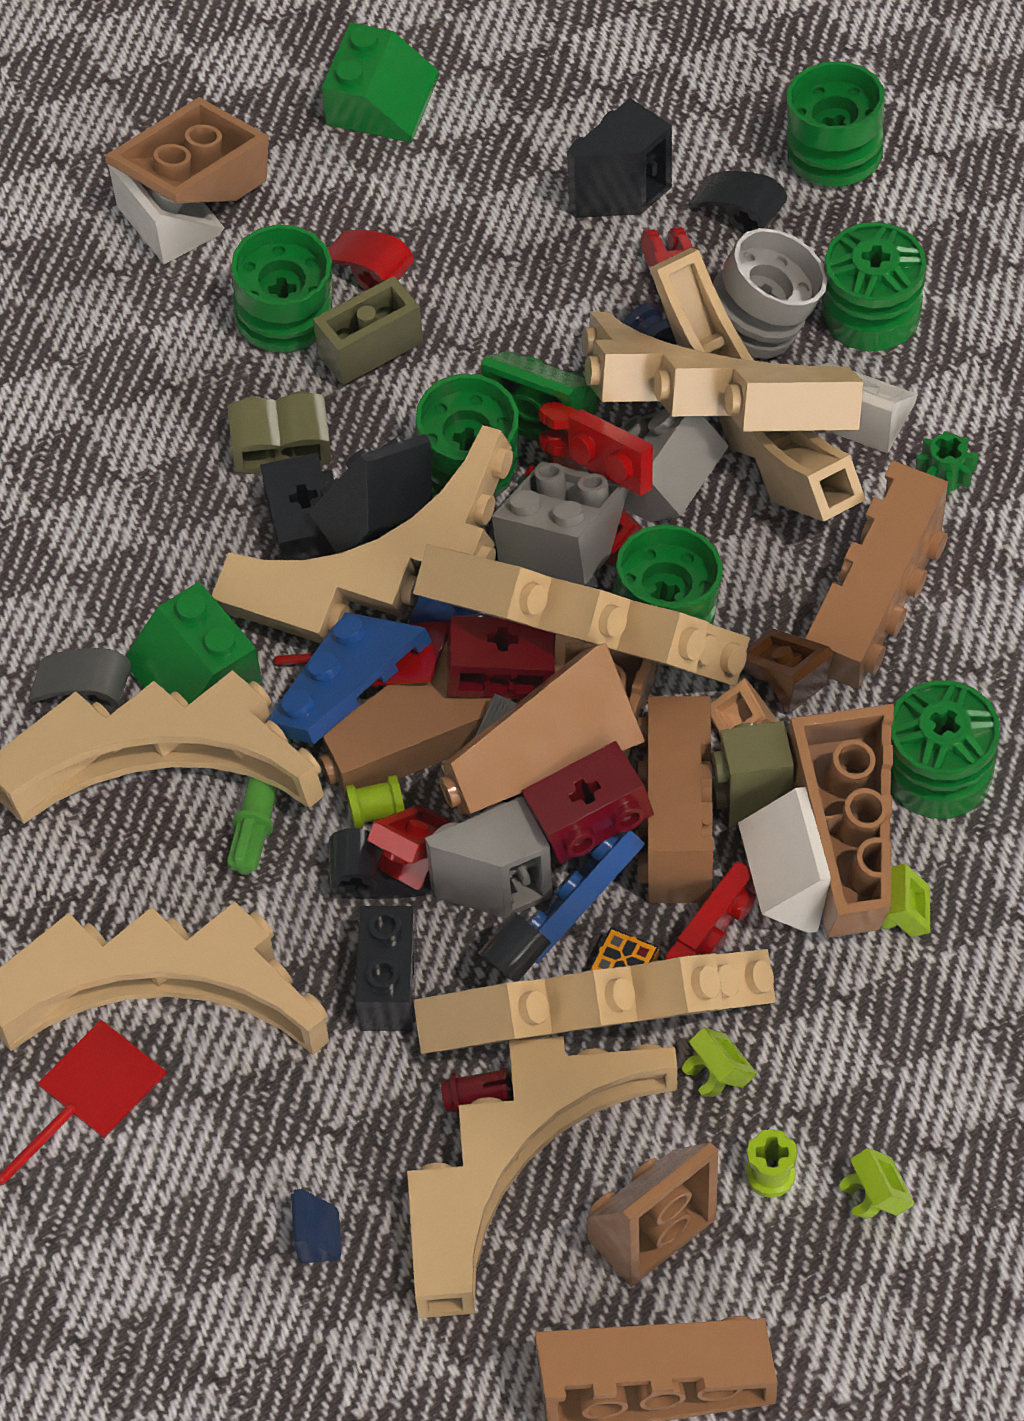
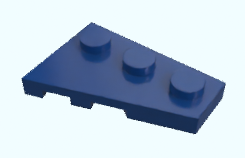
(583, 887)

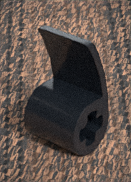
(749, 198)
(356, 870)
(514, 947)

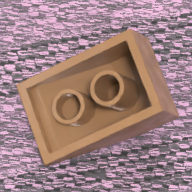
(196, 155)
(656, 1211)

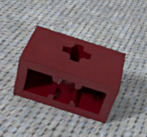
(496, 657)
(588, 802)

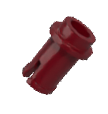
(467, 1089)

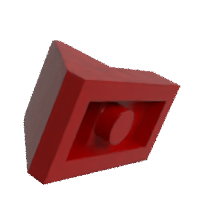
(404, 843)

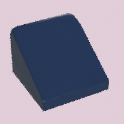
(315, 1228)

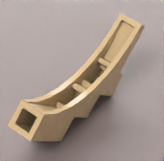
(689, 382)
(795, 465)
(315, 593)
(581, 613)
(152, 731)
(154, 958)
(594, 999)
(498, 1139)

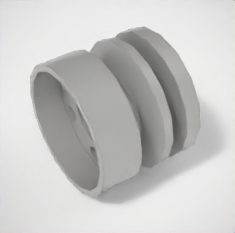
(770, 289)

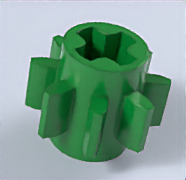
(948, 460)

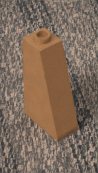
(401, 732)
(543, 733)

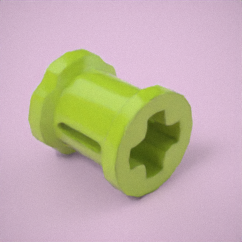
(374, 801)
(765, 1180)

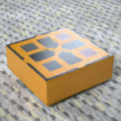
(623, 950)

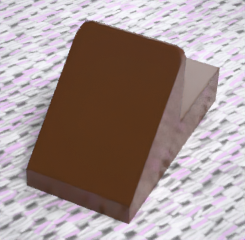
(791, 665)

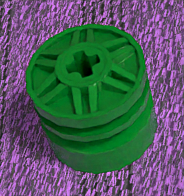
(835, 123)
(873, 286)
(280, 287)
(452, 417)
(670, 570)
(943, 749)

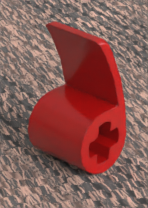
(371, 256)

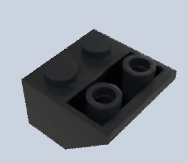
(620, 164)
(375, 493)

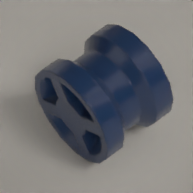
(649, 321)

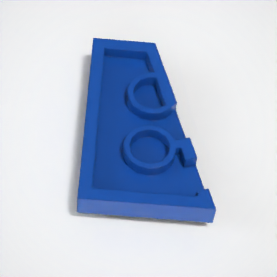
(342, 668)

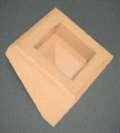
(739, 706)

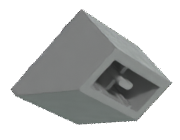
(682, 460)
(559, 522)
(492, 860)

